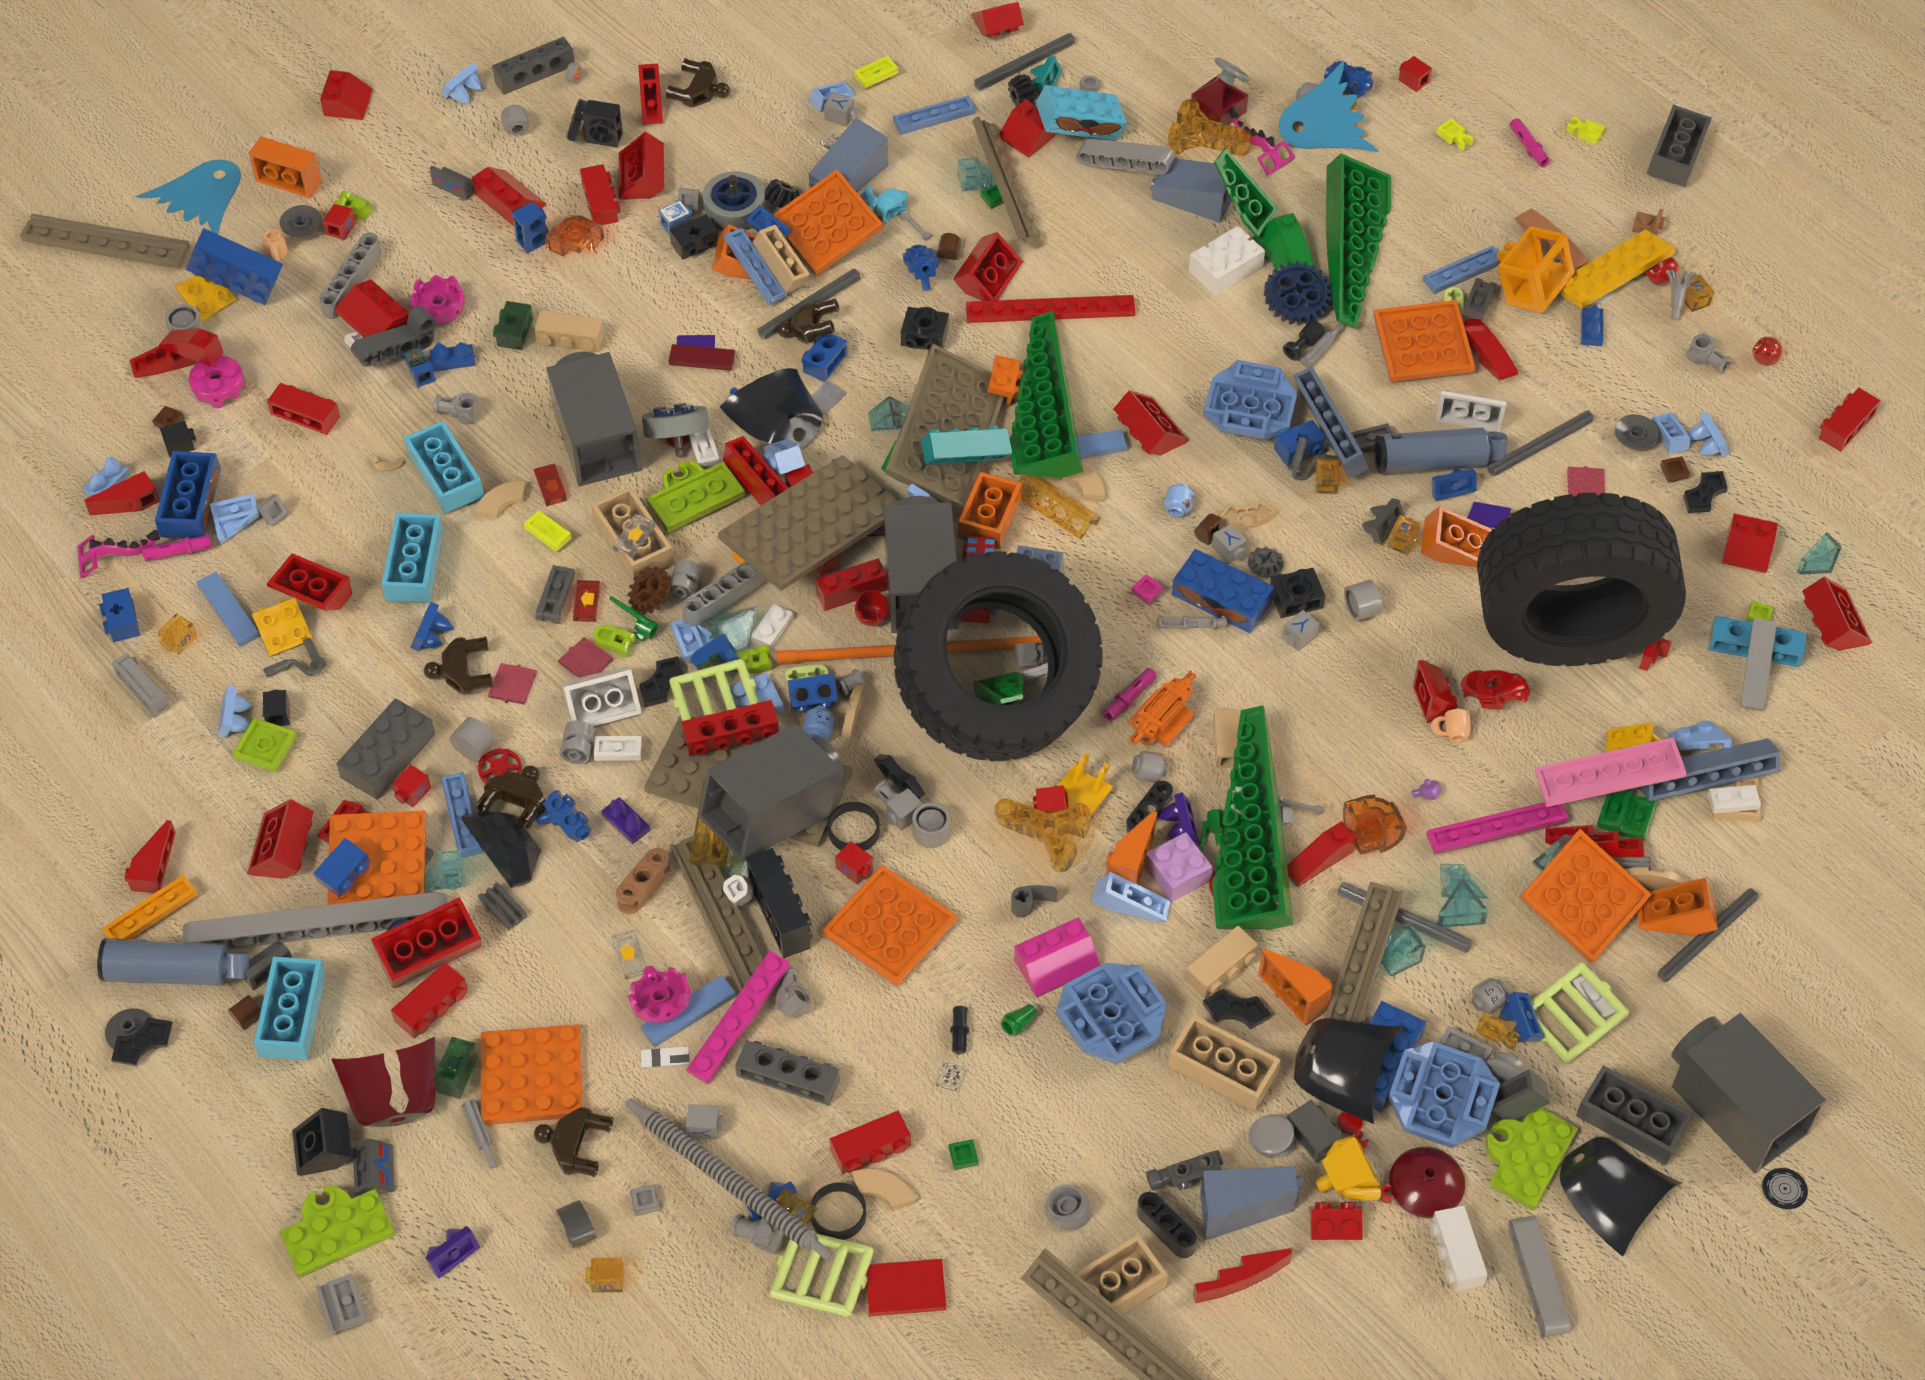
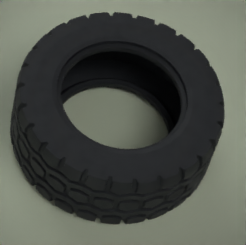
(1574, 540)
(1040, 599)

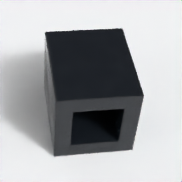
(178, 437)
(276, 707)

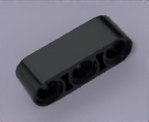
(1163, 1213)

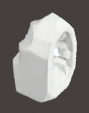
(738, 889)

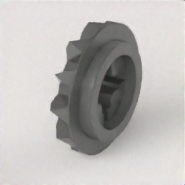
(1269, 568)

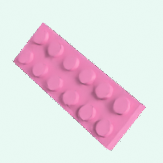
(1610, 772)

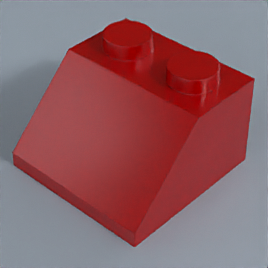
(998, 19)
(345, 96)
(1025, 129)
(1749, 543)
(1433, 691)

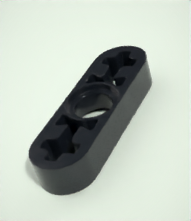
(1151, 799)

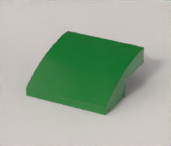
(1627, 814)

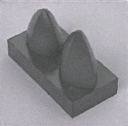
(1385, 520)

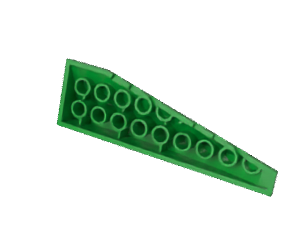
(1355, 217)
(1044, 424)
(1252, 863)

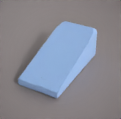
(821, 94)

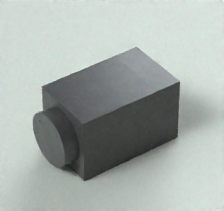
(593, 417)
(916, 548)
(770, 791)
(1745, 1089)

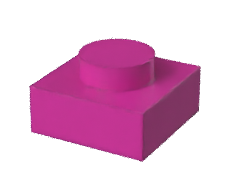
(1147, 589)

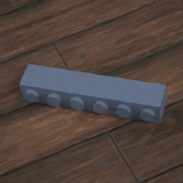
(1330, 422)
(1719, 768)

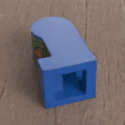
(419, 365)
(714, 653)

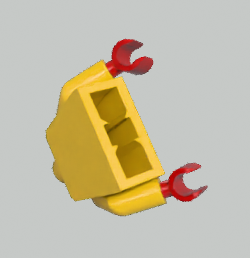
(1351, 1171)

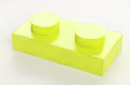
(876, 72)
(547, 531)

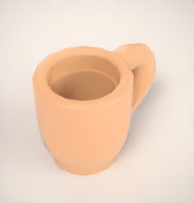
(274, 244)
(1456, 724)

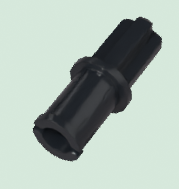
(959, 1029)

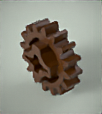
(649, 590)

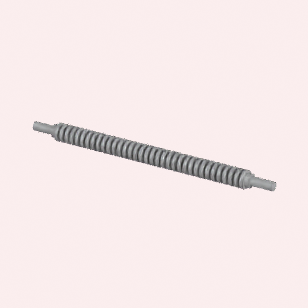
(730, 1180)

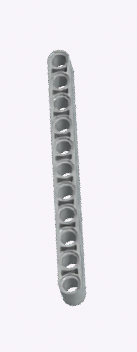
(311, 921)

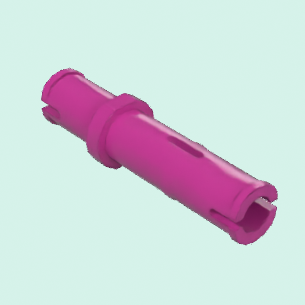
(1534, 148)
(175, 548)
(1123, 700)

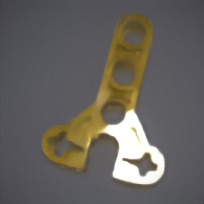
(1196, 130)
(1063, 823)

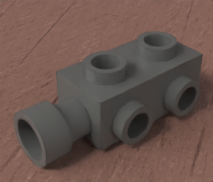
(1191, 1169)

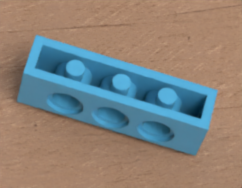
(1733, 638)

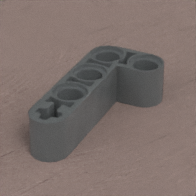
(393, 342)

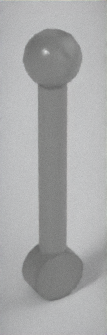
(925, 235)
(1317, 809)

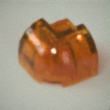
(574, 234)
(1374, 823)

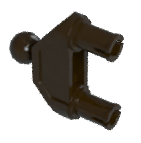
(702, 86)
(806, 321)
(456, 668)
(518, 790)
(568, 1139)

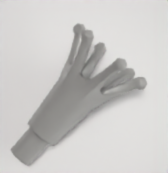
(1679, 290)

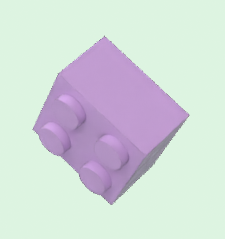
(1178, 867)

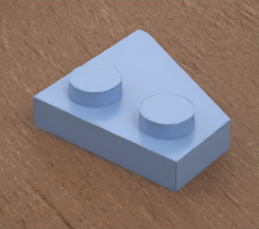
(233, 515)
(689, 638)
(764, 690)
(1699, 736)

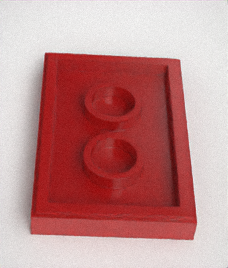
(905, 1287)

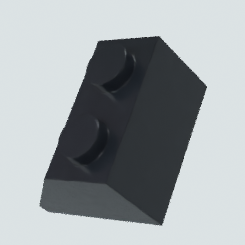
(322, 1142)

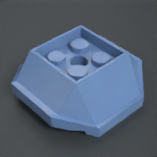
(1251, 401)
(1116, 991)
(1445, 1071)

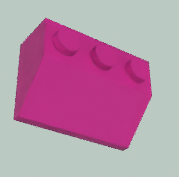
(1056, 957)

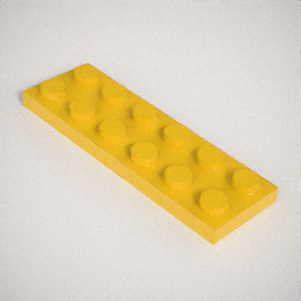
(1616, 268)

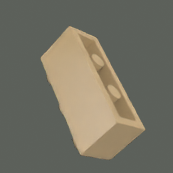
(781, 259)
(569, 331)
(1221, 962)

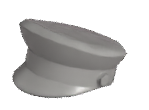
(1504, 1066)
(1272, 1136)
(1067, 1207)

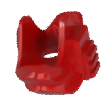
(1506, 687)

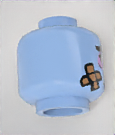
(1179, 500)

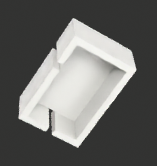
(1226, 260)

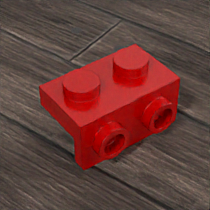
(1336, 1222)

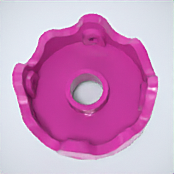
(443, 290)
(217, 390)
(655, 986)

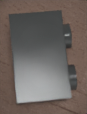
(1521, 1096)
(1314, 1129)

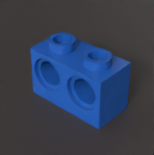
(530, 227)
(824, 356)
(811, 686)

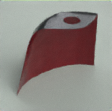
(370, 1087)

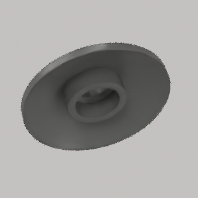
(300, 221)
(1636, 432)
(122, 1019)

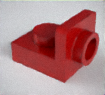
(1651, 652)

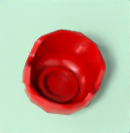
(1657, 273)
(871, 608)

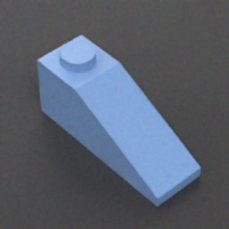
(1129, 898)

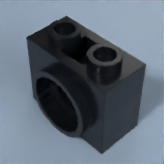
(602, 123)
(924, 327)
(1297, 592)

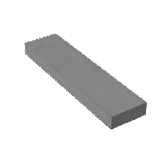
(1758, 664)

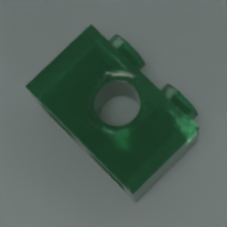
(513, 325)
(455, 1067)

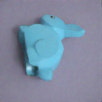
(887, 203)

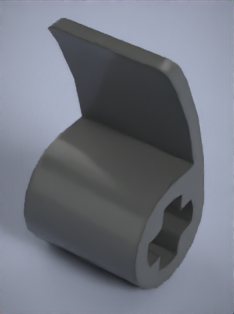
(1023, 898)
(576, 1224)

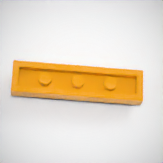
(151, 910)

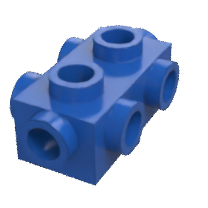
(1351, 75)
(921, 263)
(563, 813)

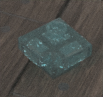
(973, 175)
(447, 872)

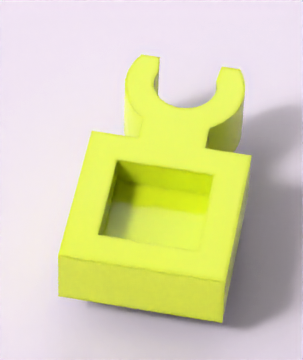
(1586, 131)
(1453, 132)

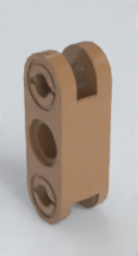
(653, 868)

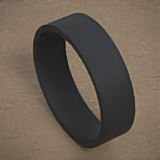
(854, 806)
(839, 1187)

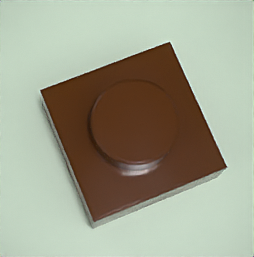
(167, 416)
(1675, 469)

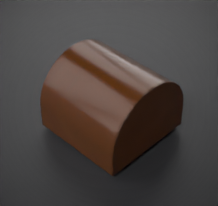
(949, 246)
(1207, 528)
(245, 1012)

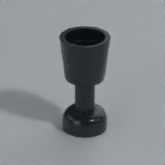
(1308, 335)

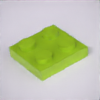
(264, 745)

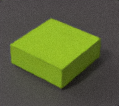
(1759, 611)

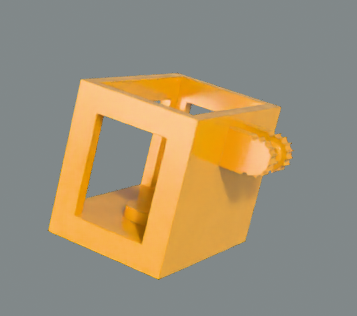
(1530, 278)

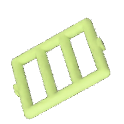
(718, 671)
(1602, 1026)
(843, 1246)

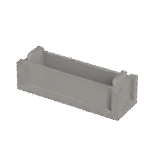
(141, 685)

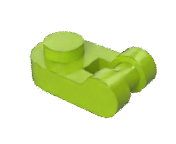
(360, 206)
(606, 636)
(761, 652)

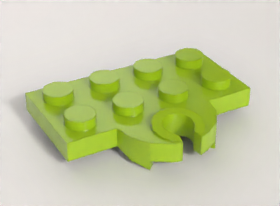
(693, 494)
(1528, 1154)
(335, 1229)

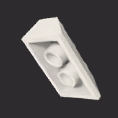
(1470, 410)
(602, 697)

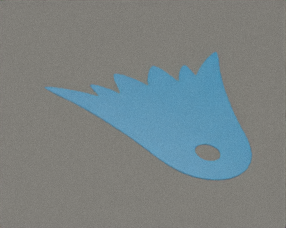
(1325, 118)
(200, 192)

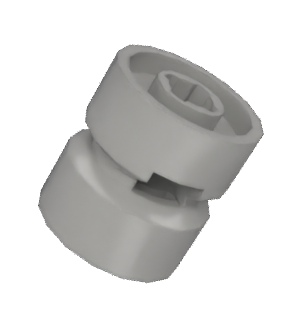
(685, 579)
(577, 742)

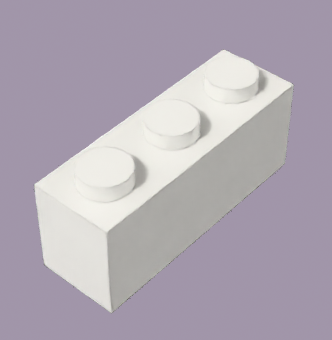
(1458, 1249)

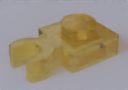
(1495, 1031)

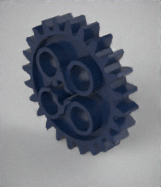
(1297, 293)

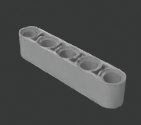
(1125, 156)
(351, 272)
(721, 594)
(1539, 1276)

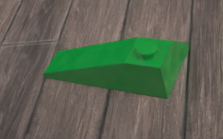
(1248, 198)
(1284, 242)
(1001, 689)

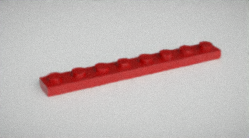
(1062, 308)

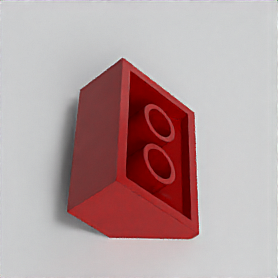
(641, 168)
(503, 192)
(988, 268)
(371, 309)
(1149, 423)
(311, 583)
(1835, 615)
(281, 841)

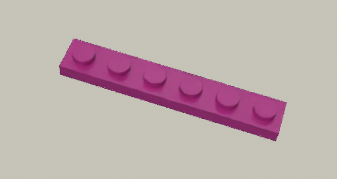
(1495, 827)
(738, 1017)

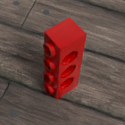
(719, 723)

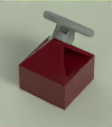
(1221, 94)

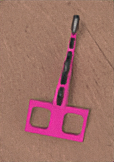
(1266, 143)
(110, 547)

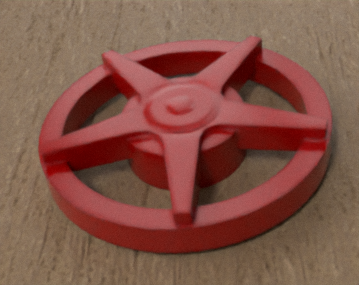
(498, 766)

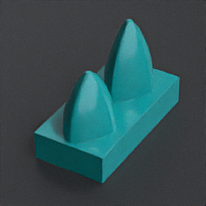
(1046, 73)

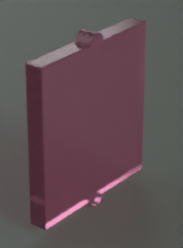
(1585, 480)
(585, 659)
(512, 683)

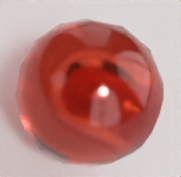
(1767, 351)

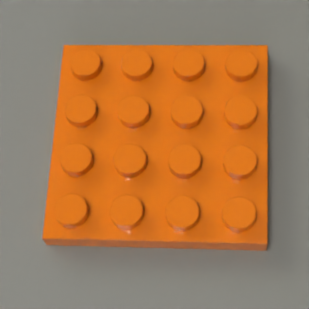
(828, 222)
(1423, 341)
(396, 853)
(1585, 896)
(889, 925)
(530, 1074)

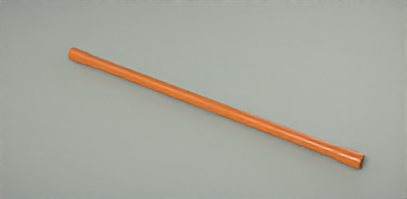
(796, 656)

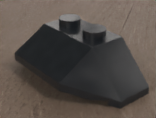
(505, 844)

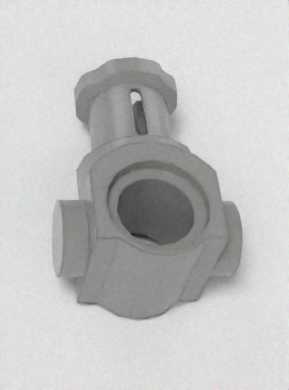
(1704, 351)
(462, 406)
(1029, 654)
(792, 996)
(759, 1233)

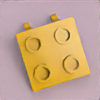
(204, 295)
(281, 626)
(1630, 736)
(1085, 787)

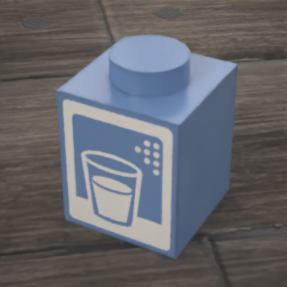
(674, 215)

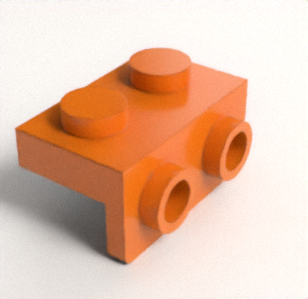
(1004, 378)

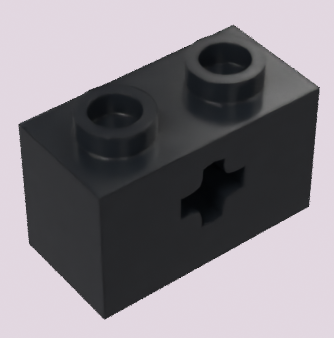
(694, 236)

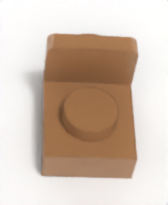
(1648, 222)

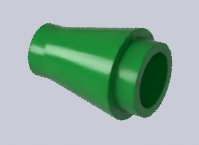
(1015, 1021)

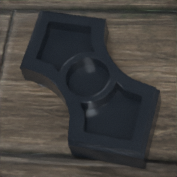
(576, 120)
(1700, 497)
(655, 689)
(897, 775)
(1248, 1011)
(132, 1047)

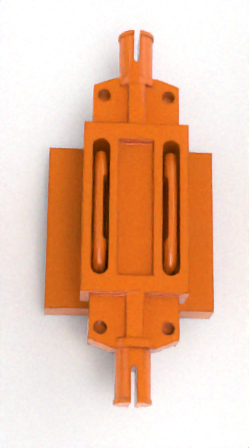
(1164, 713)

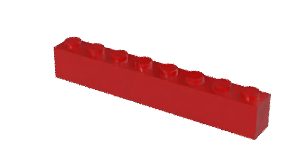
(761, 481)

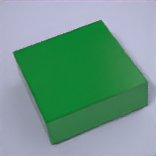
(992, 196)
(963, 1154)

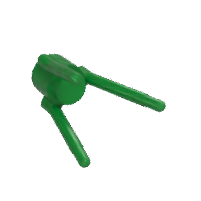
(644, 626)
(1214, 825)

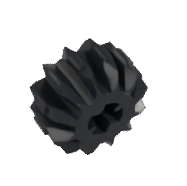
(1022, 88)
(780, 193)

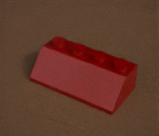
(426, 942)

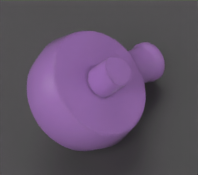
(1429, 789)

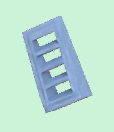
(1673, 434)

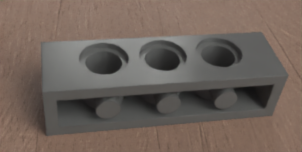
(533, 65)
(795, 1082)

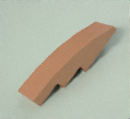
(1534, 219)

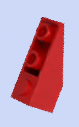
(127, 496)

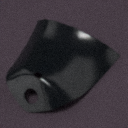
(765, 405)
(1345, 1063)
(1613, 1193)

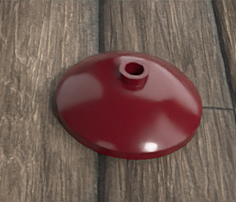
(1425, 1194)

